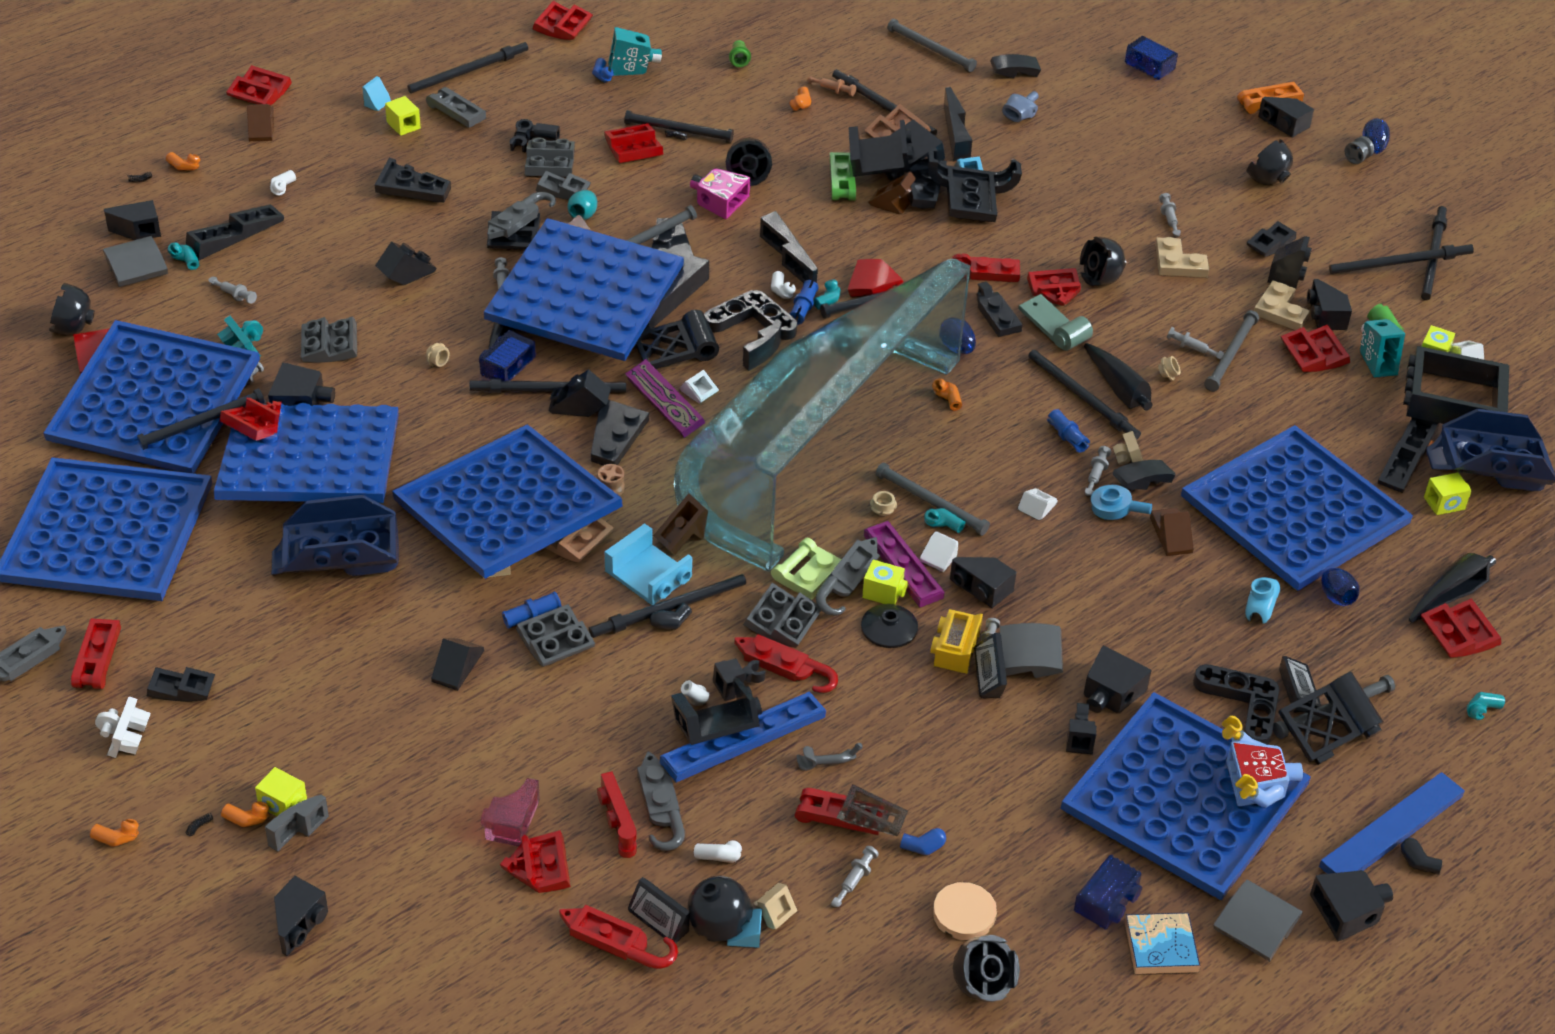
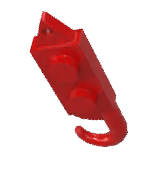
(785, 661)
(615, 936)

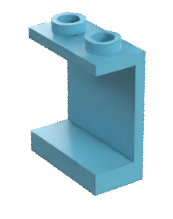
(645, 567)

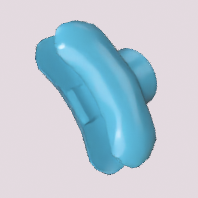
(1262, 598)

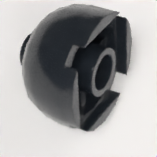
(749, 158)
(1272, 164)
(1102, 261)
(71, 311)
(719, 908)
(986, 968)

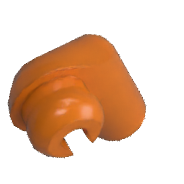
(801, 100)
(180, 164)
(948, 392)
(242, 818)
(125, 834)

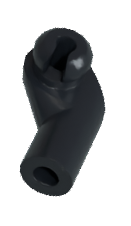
(670, 619)
(1417, 857)

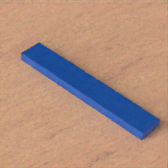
(773, 724)
(1394, 826)

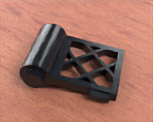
(693, 335)
(1353, 711)

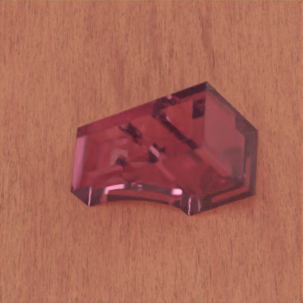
(511, 815)

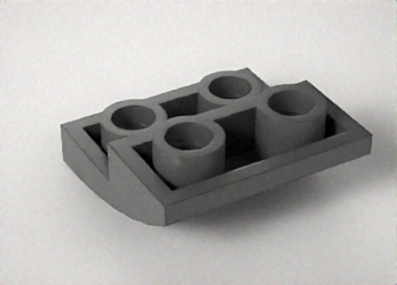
(549, 156)
(135, 261)
(327, 341)
(782, 616)
(555, 635)
(1032, 648)
(1257, 920)

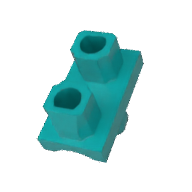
(249, 332)

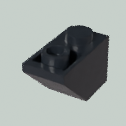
(1286, 114)
(133, 220)
(1288, 263)
(404, 264)
(1329, 306)
(581, 396)
(983, 578)
(298, 911)

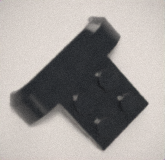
(973, 191)

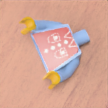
(1257, 768)

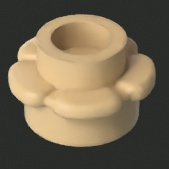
(437, 355)
(1169, 368)
(883, 503)

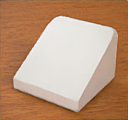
(1468, 348)
(699, 387)
(1036, 503)
(939, 551)

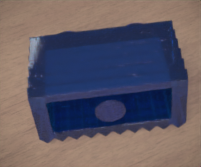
(1151, 57)
(507, 356)
(1108, 892)

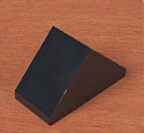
(455, 662)

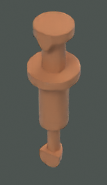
(839, 86)

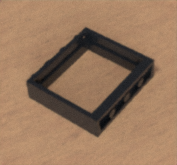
(1454, 366)

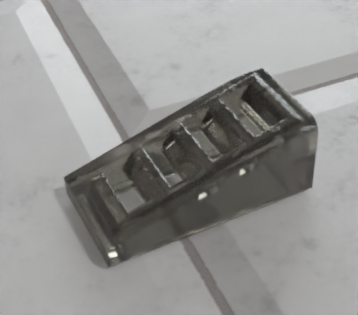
(863, 818)

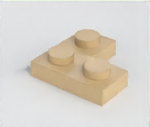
(1175, 263)
(1277, 308)

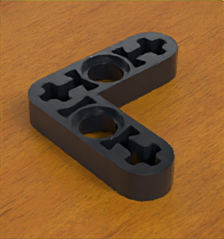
(751, 304)
(1255, 698)

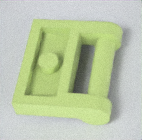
(812, 574)

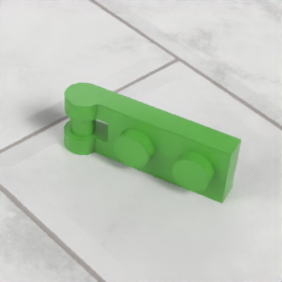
(842, 176)

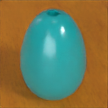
(583, 204)

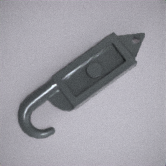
(517, 215)
(847, 574)
(29, 651)
(660, 801)

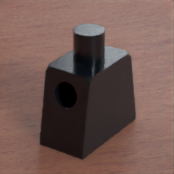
(299, 385)
(1115, 681)
(1349, 901)

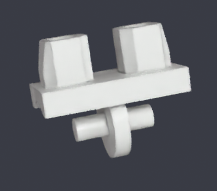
(111, 723)

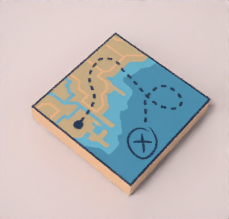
(1161, 943)

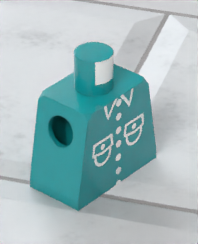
(631, 53)
(1382, 347)

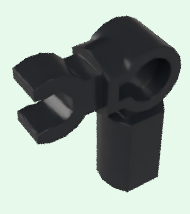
(526, 131)

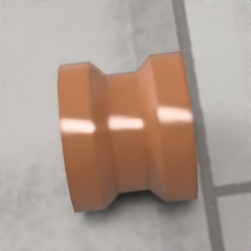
(612, 477)

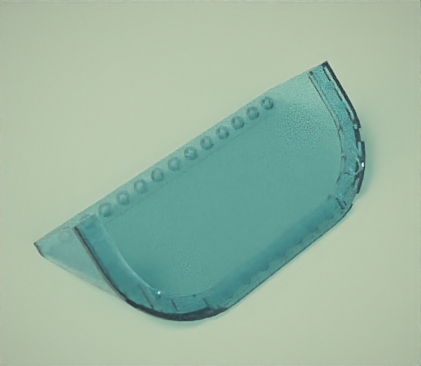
(756, 435)

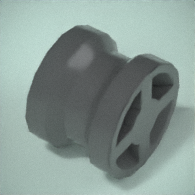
(1359, 150)

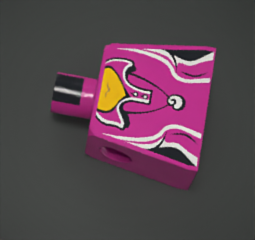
(721, 191)

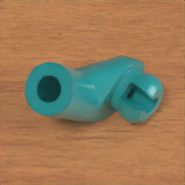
(185, 254)
(831, 294)
(942, 518)
(1481, 701)

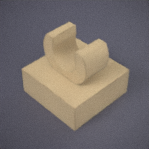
(1128, 451)
(776, 906)

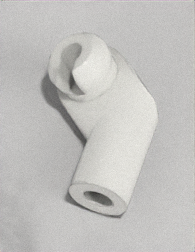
(279, 183)
(779, 287)
(696, 693)
(719, 852)

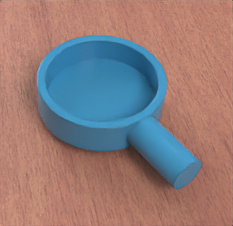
(1115, 502)

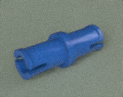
(804, 301)
(1068, 430)
(531, 609)

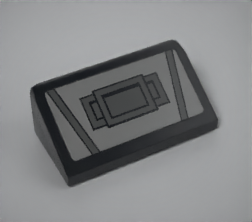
(990, 667)
(1297, 680)
(659, 911)

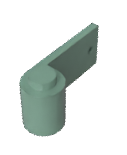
(1055, 325)

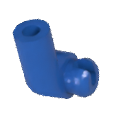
(601, 71)

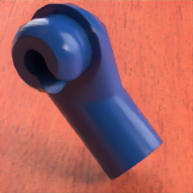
(924, 844)

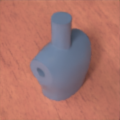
(1020, 107)

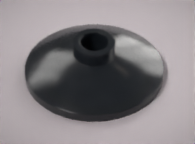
(889, 626)

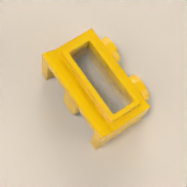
(956, 640)

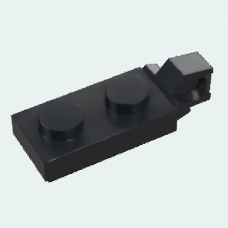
(997, 311)

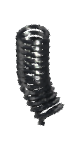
(674, 133)
(145, 176)
(197, 824)

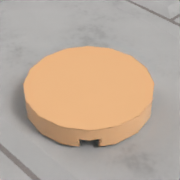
(964, 910)

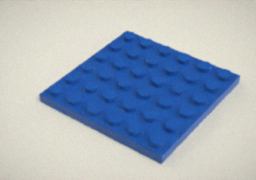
(584, 289)
(145, 383)
(312, 455)
(506, 500)
(1296, 507)
(105, 529)
(1173, 800)

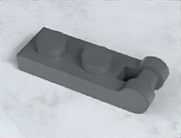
(456, 107)

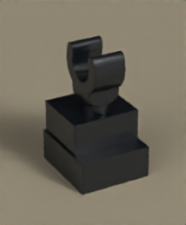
(726, 671)
(1081, 732)

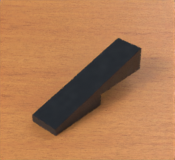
(955, 119)
(240, 226)
(794, 257)
(689, 279)
(1408, 454)

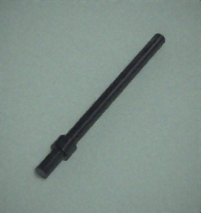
(505, 53)
(868, 93)
(1438, 225)
(1446, 252)
(495, 386)
(1116, 420)
(618, 622)

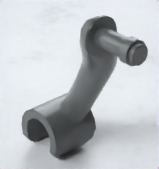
(809, 760)

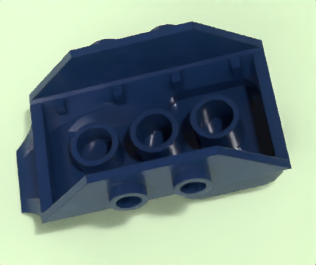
(1494, 446)
(339, 534)

